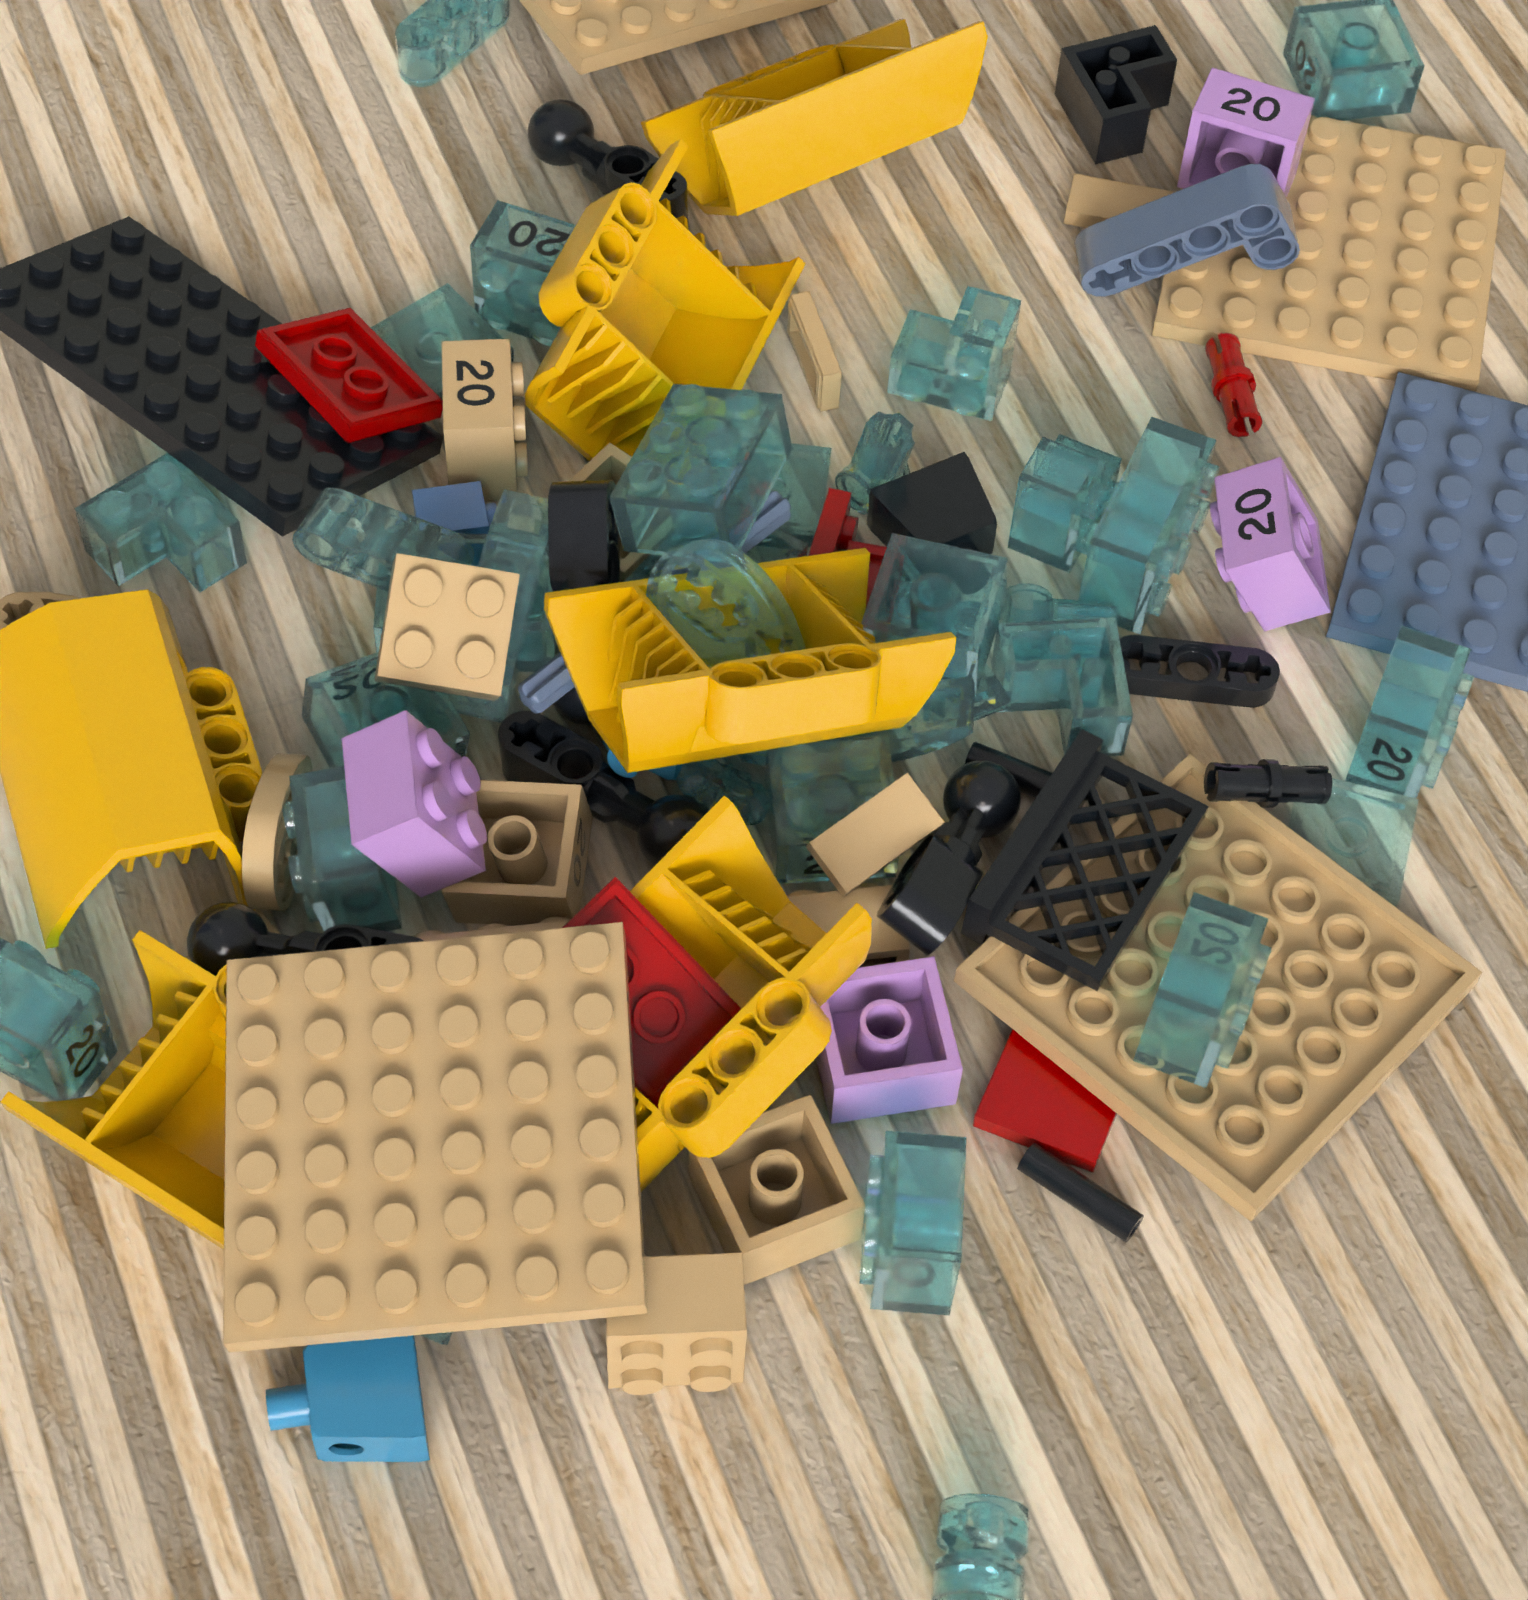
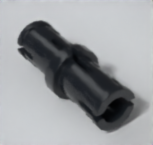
(1267, 783)

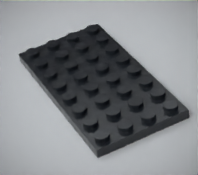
(183, 369)

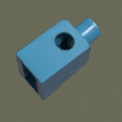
(358, 1401)

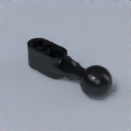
(564, 135)
(581, 551)
(547, 752)
(943, 869)
(239, 932)

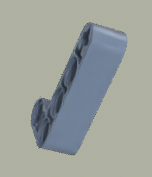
(1187, 227)

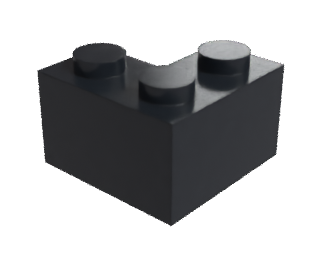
(1113, 87)

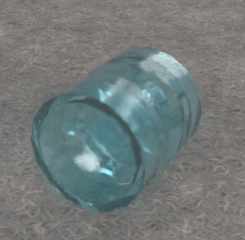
(981, 1546)

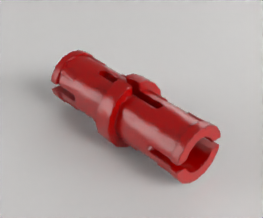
(1233, 385)

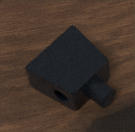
(935, 505)

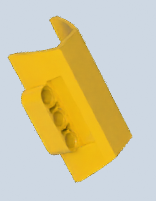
(819, 114)
(645, 312)
(668, 708)
(116, 749)
(768, 958)
(163, 1107)

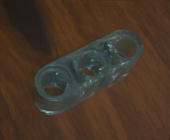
(444, 35)
(364, 536)

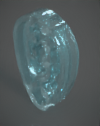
(735, 580)

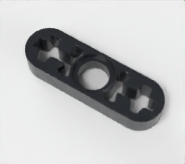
(1213, 657)

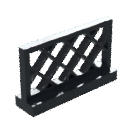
(1034, 846)

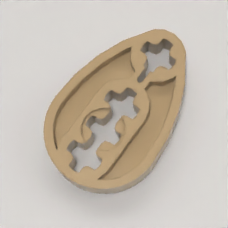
(266, 841)

